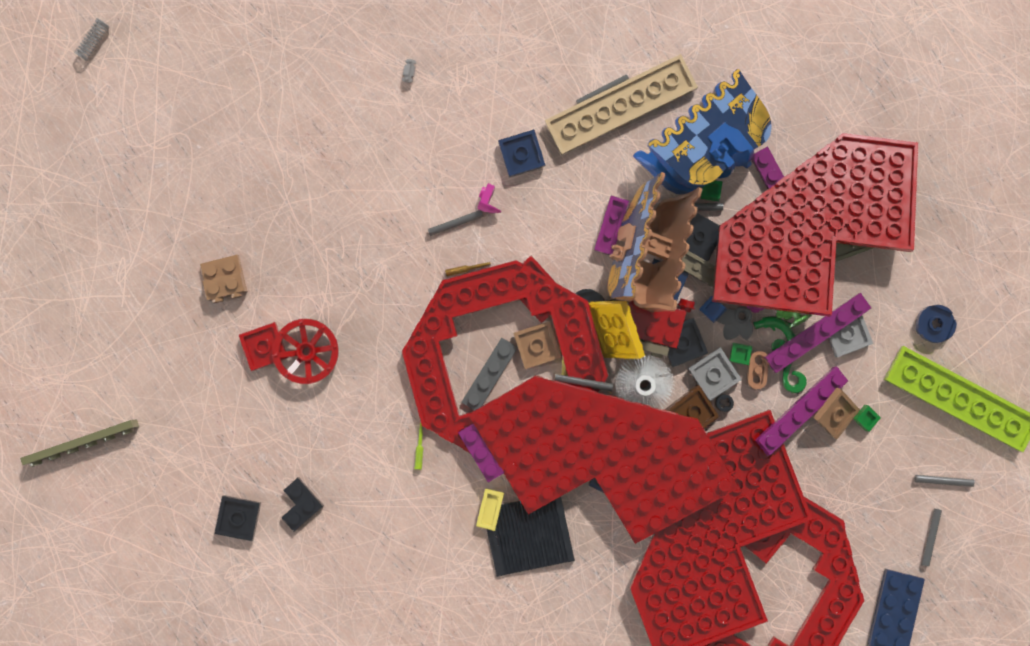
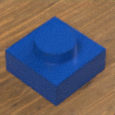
(712, 310)

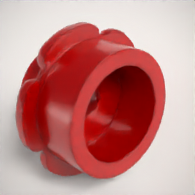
(686, 305)

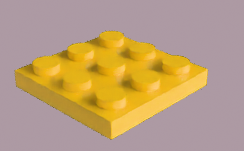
(616, 330)

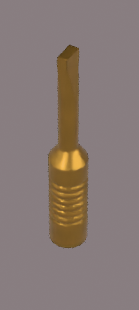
(464, 269)

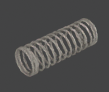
(80, 52)

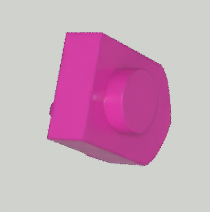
(486, 194)

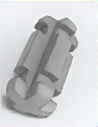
(409, 71)

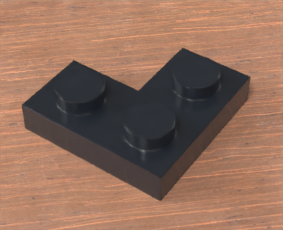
(305, 504)

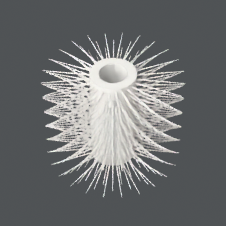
(648, 372)

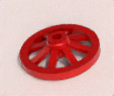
(277, 355)

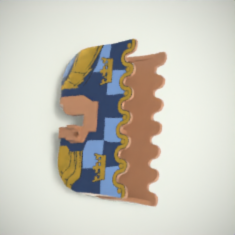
(653, 232)

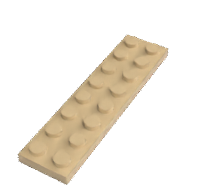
(621, 104)

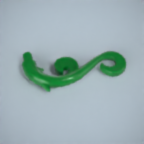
(774, 322)

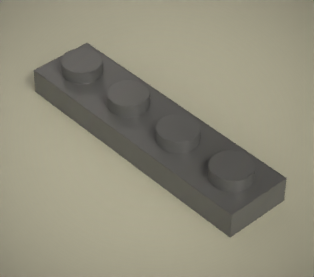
(489, 374)

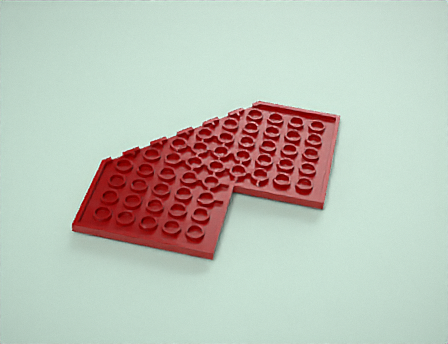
(785, 241)
(643, 457)
(693, 572)

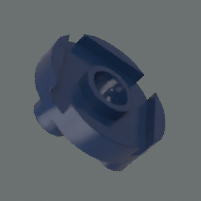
(945, 319)

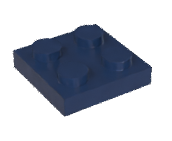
(521, 153)

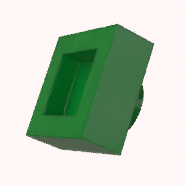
(712, 191)
(740, 353)
(866, 418)

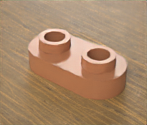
(759, 370)

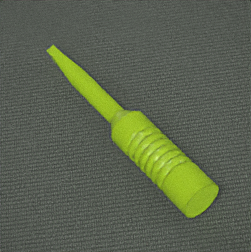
(419, 450)

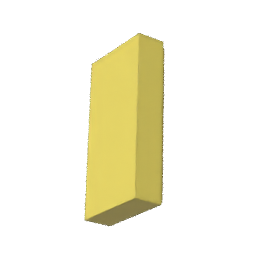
(490, 509)

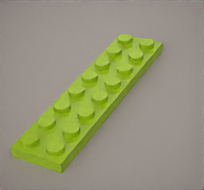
(960, 398)

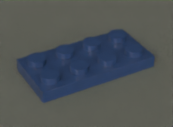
(896, 609)

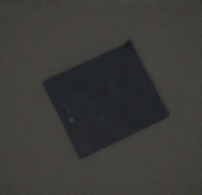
(530, 539)

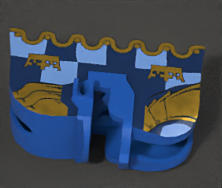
(711, 140)

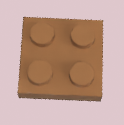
(537, 345)
(836, 413)

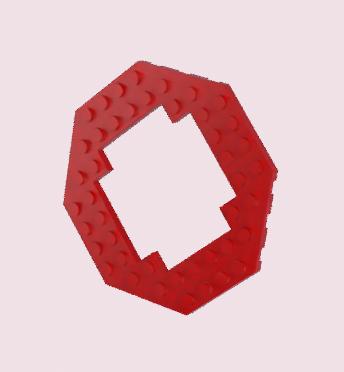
(481, 291)
(842, 593)

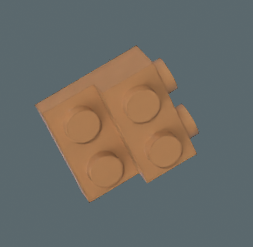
(223, 279)

